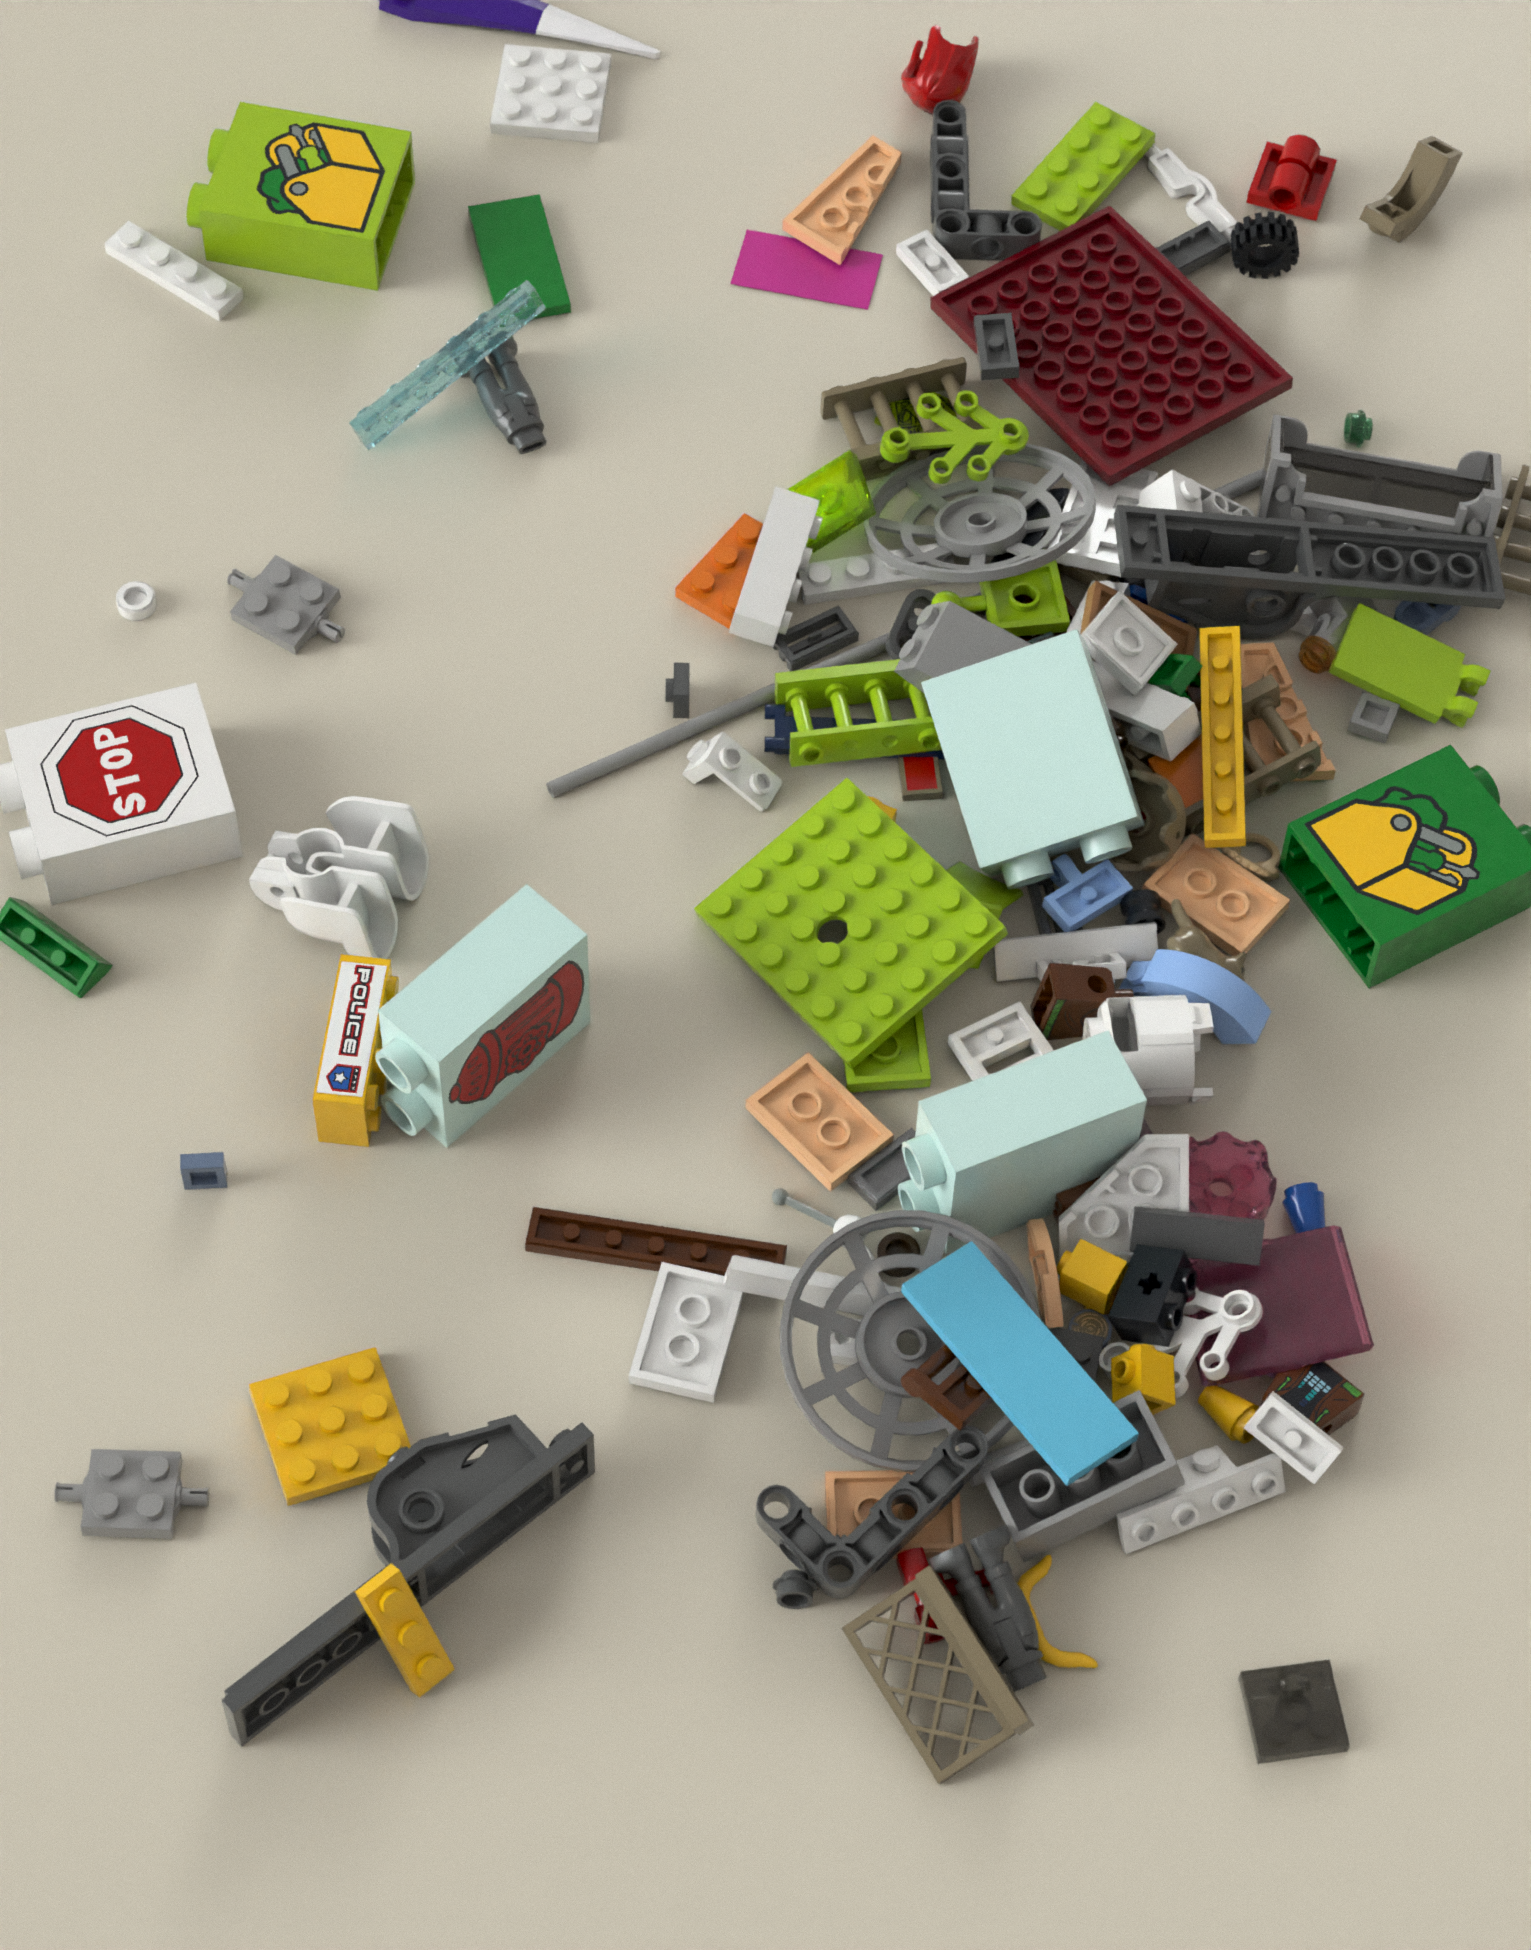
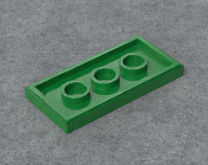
(519, 247)

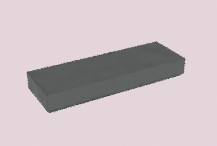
(1199, 1234)

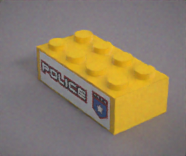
(348, 1071)

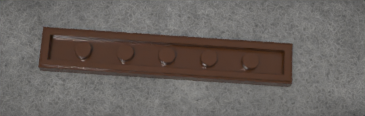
(639, 1243)

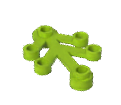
(958, 436)

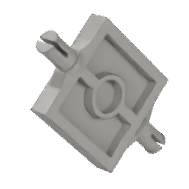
(285, 605)
(131, 1494)

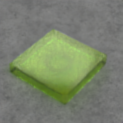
(842, 498)

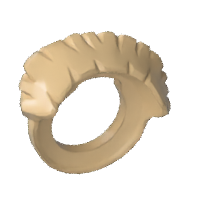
(1263, 870)

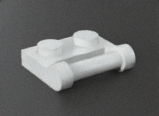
(996, 1039)

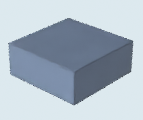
(203, 1170)

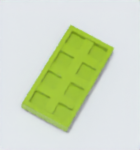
(1083, 167)

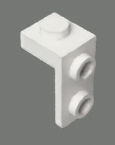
(735, 768)

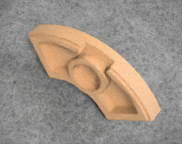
(1045, 1273)

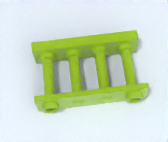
(847, 686)

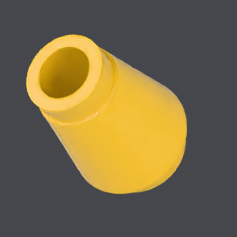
(1228, 1411)

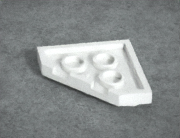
(1147, 1175)

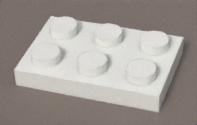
(686, 1333)

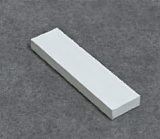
(775, 1280)

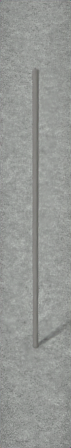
(766, 694)

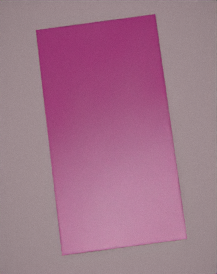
(798, 270)

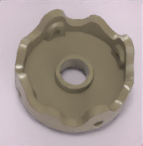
(1163, 826)

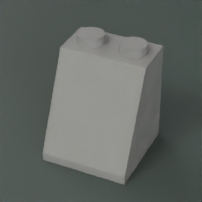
(951, 640)

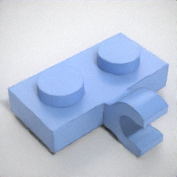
(1083, 895)

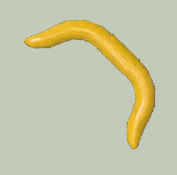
(1051, 1654)

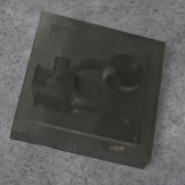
(1293, 1711)

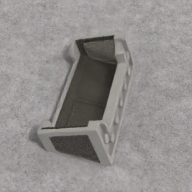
(1374, 490)

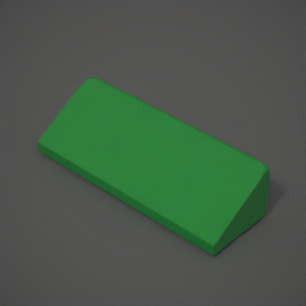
(51, 947)

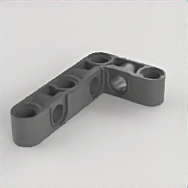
(959, 230)
(881, 1533)

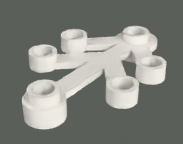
(1194, 1333)

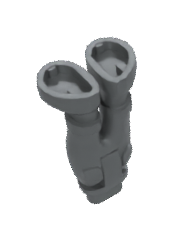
(513, 408)
(1010, 1628)

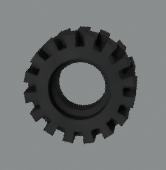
(1267, 259)

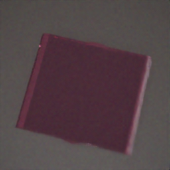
(1306, 1302)

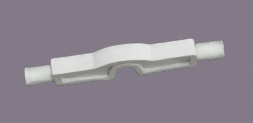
(1181, 181)

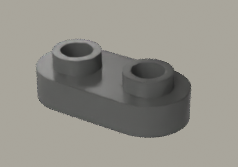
(906, 620)

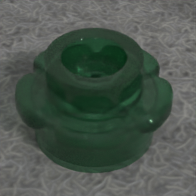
(1357, 428)

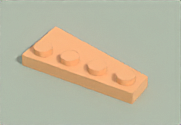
(843, 202)
(1256, 663)

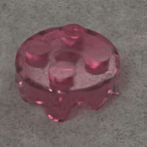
(1238, 1165)

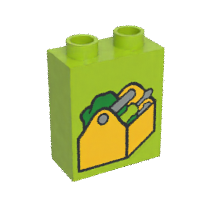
(304, 195)

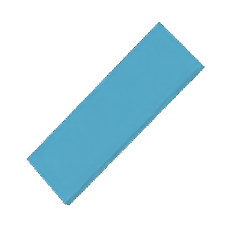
(1019, 1363)

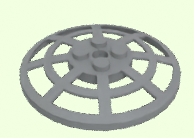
(983, 521)
(878, 1333)

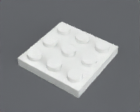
(550, 93)

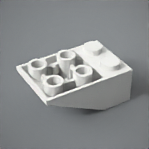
(1183, 493)

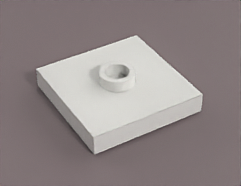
(1127, 642)

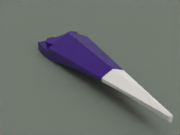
(519, 16)

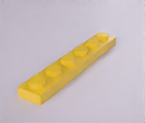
(1222, 737)

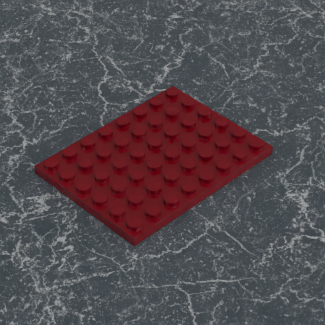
(1116, 345)

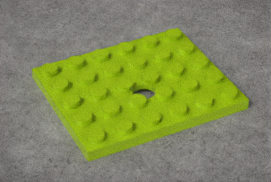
(902, 910)

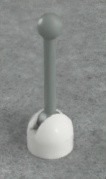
(781, 1197)

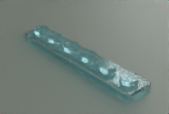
(447, 364)

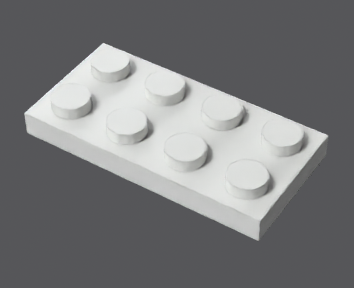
(1098, 548)

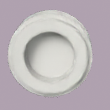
(136, 601)

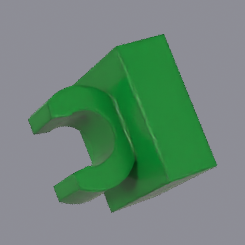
(1177, 673)

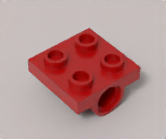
(1292, 178)

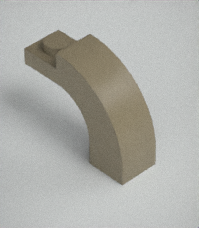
(1415, 191)

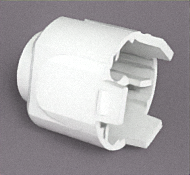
(1157, 1043)

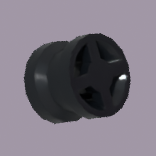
(1143, 907)

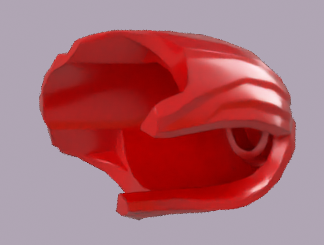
(941, 73)

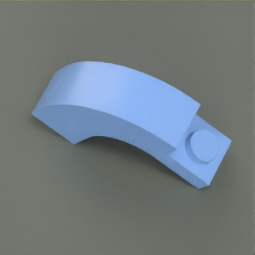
(1235, 1007)

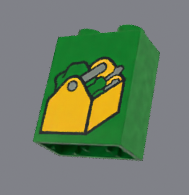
(1410, 864)

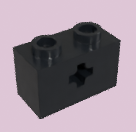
(1153, 1295)

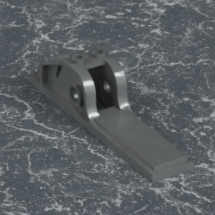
(1330, 557)
(433, 1523)

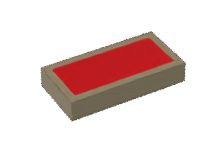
(920, 778)

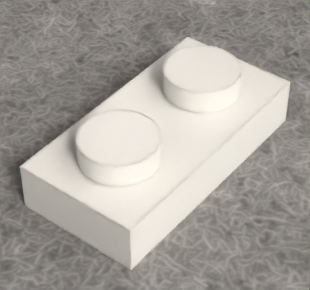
(930, 262)
(1293, 1437)

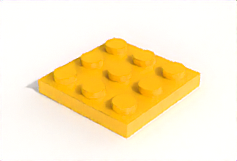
(329, 1424)

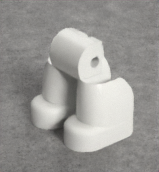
(345, 879)

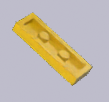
(405, 1630)

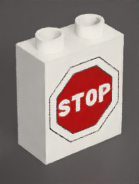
(118, 794)

